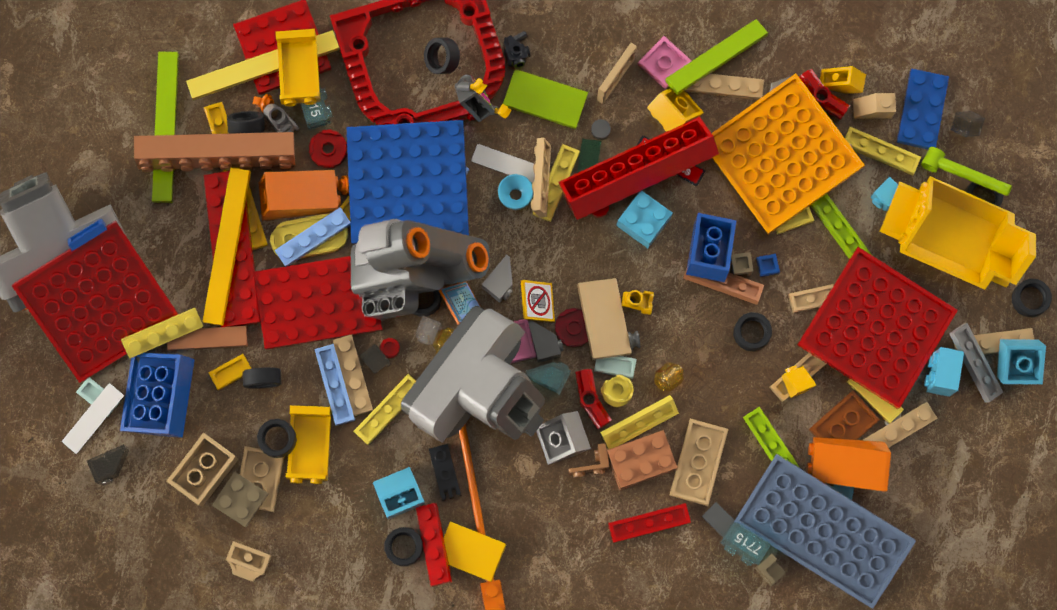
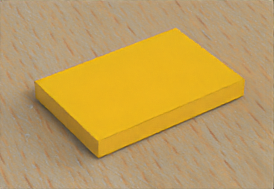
(473, 551)

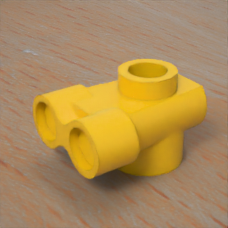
(642, 301)

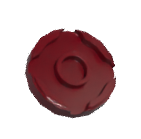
(571, 328)

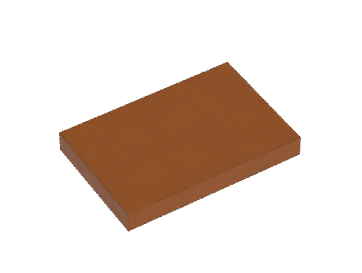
(846, 420)

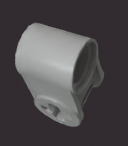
(282, 121)

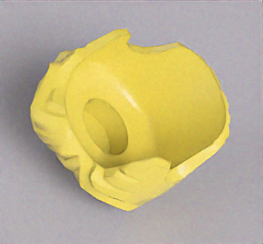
(617, 391)

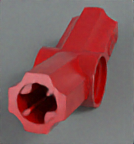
(831, 103)
(586, 387)

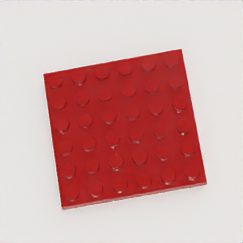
(94, 300)
(877, 327)

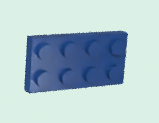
(922, 109)

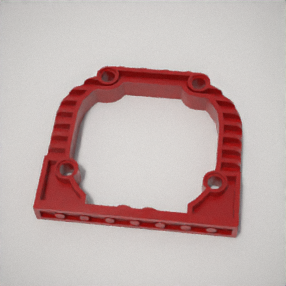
(352, 27)

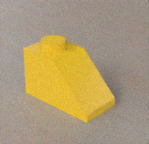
(843, 79)
(797, 381)

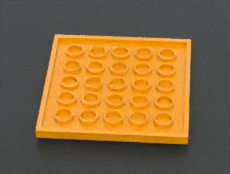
(783, 154)

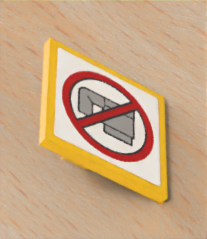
(537, 301)

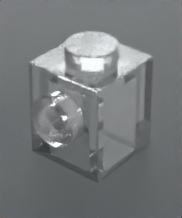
(428, 330)

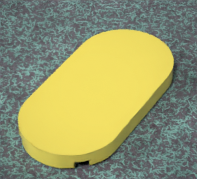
(289, 229)

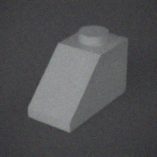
(499, 282)

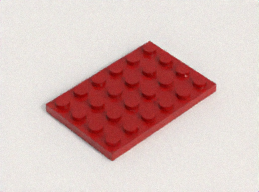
(310, 303)

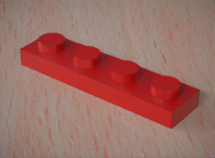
(649, 523)
(433, 544)

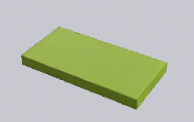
(545, 99)

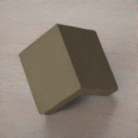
(742, 264)
(770, 570)

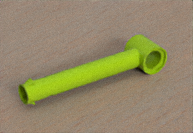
(935, 159)

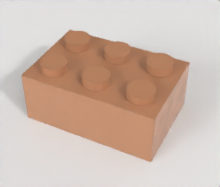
(641, 460)

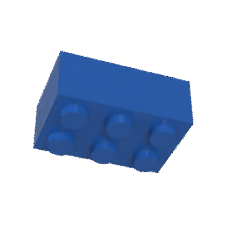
(711, 247)

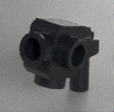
(516, 53)

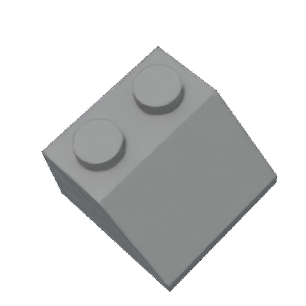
(563, 437)

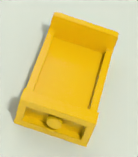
(298, 67)
(311, 453)

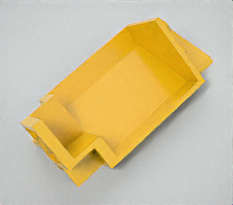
(959, 233)

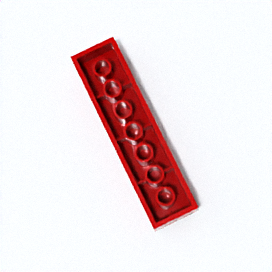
(638, 168)

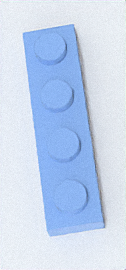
(313, 237)
(334, 384)

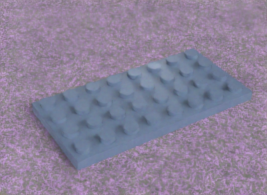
(825, 531)

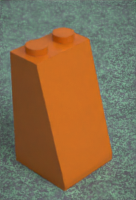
(298, 194)
(850, 462)

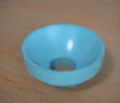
(515, 182)

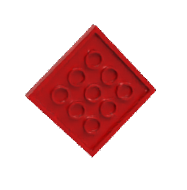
(258, 37)

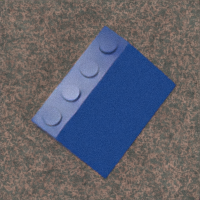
(157, 394)

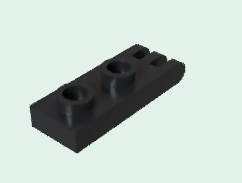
(444, 471)

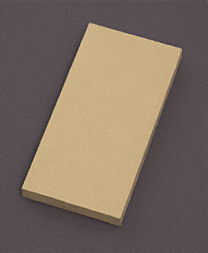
(604, 319)
(698, 462)

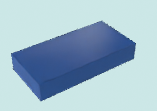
(86, 234)

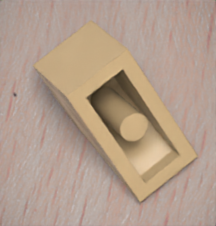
(875, 106)

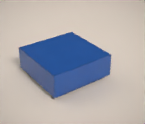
(767, 265)

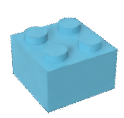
(644, 219)
(1021, 361)
(944, 371)

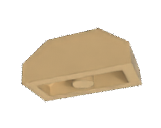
(247, 562)

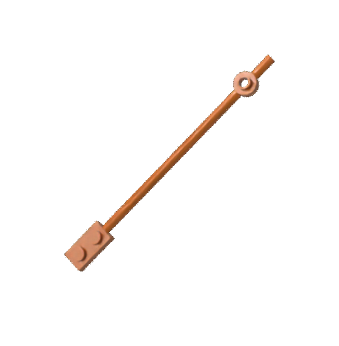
(491, 591)

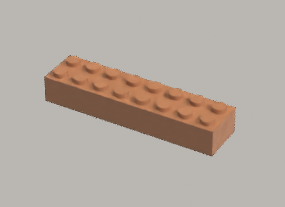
(214, 151)

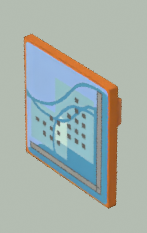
(459, 300)

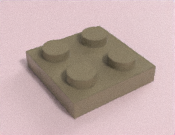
(240, 499)

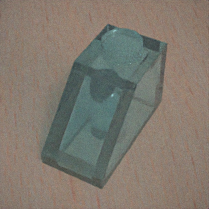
(551, 376)

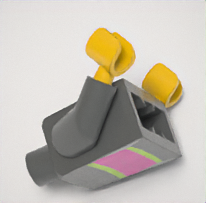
(475, 99)

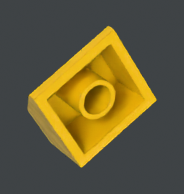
(674, 109)

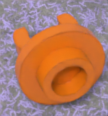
(263, 102)
(344, 185)

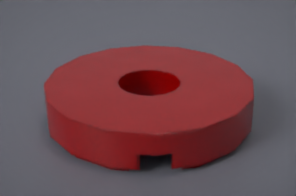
(332, 159)

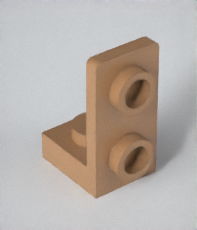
(600, 456)

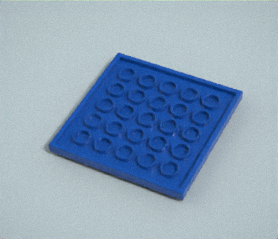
(408, 175)

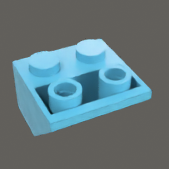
(398, 493)

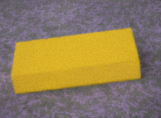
(229, 372)

